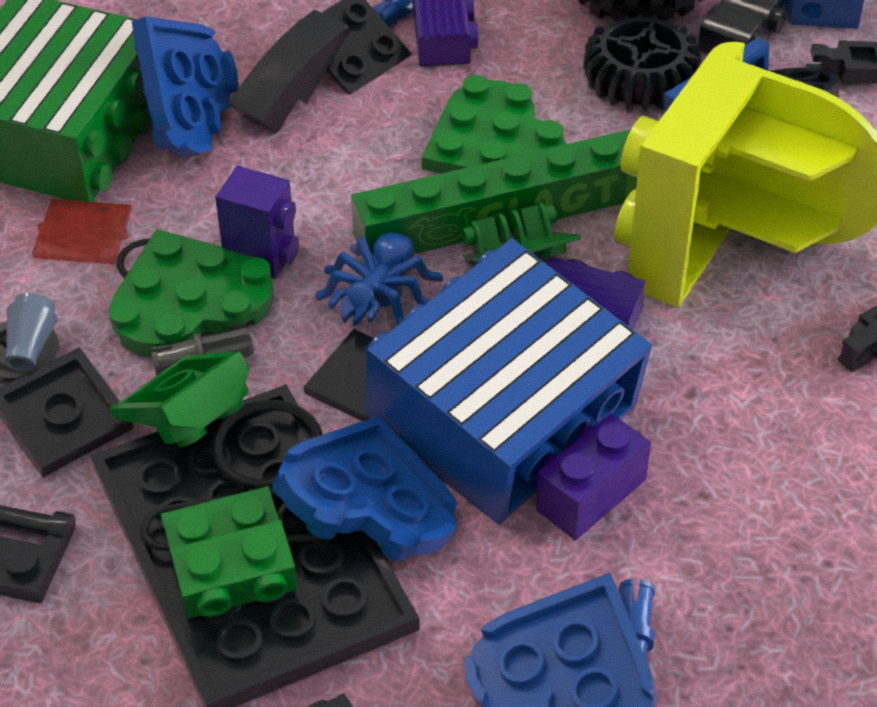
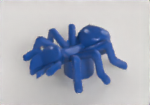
(379, 280)

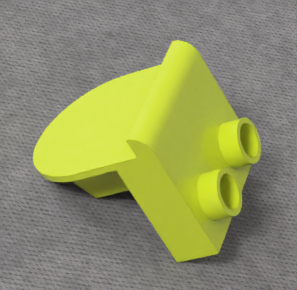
(747, 158)

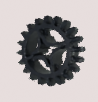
(639, 59)

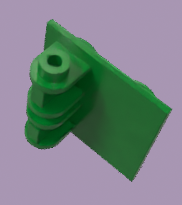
(528, 227)

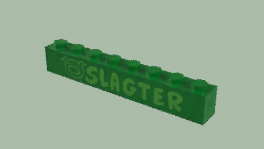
(436, 207)

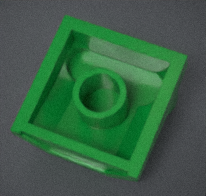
(188, 396)

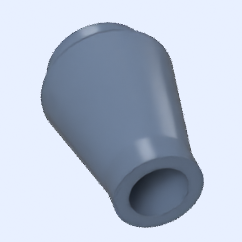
(28, 328)

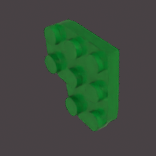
(488, 124)
(185, 290)

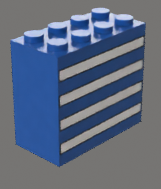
(502, 376)

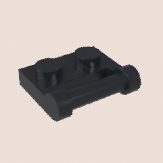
(28, 566)

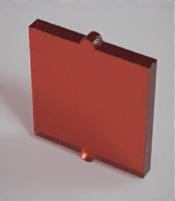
(82, 231)

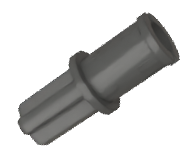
(231, 341)

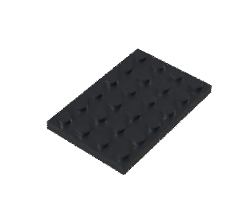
(344, 583)

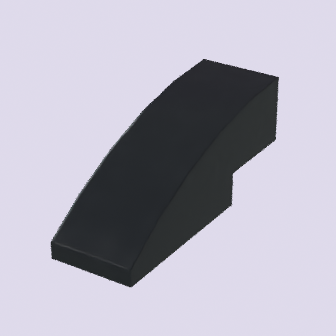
(290, 70)

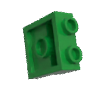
(229, 553)

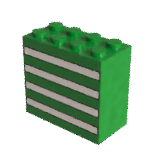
(67, 97)

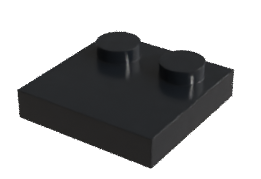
(60, 412)

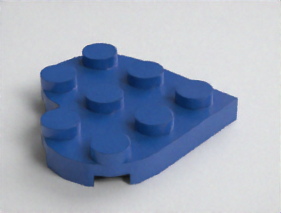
(184, 82)
(368, 484)
(563, 653)

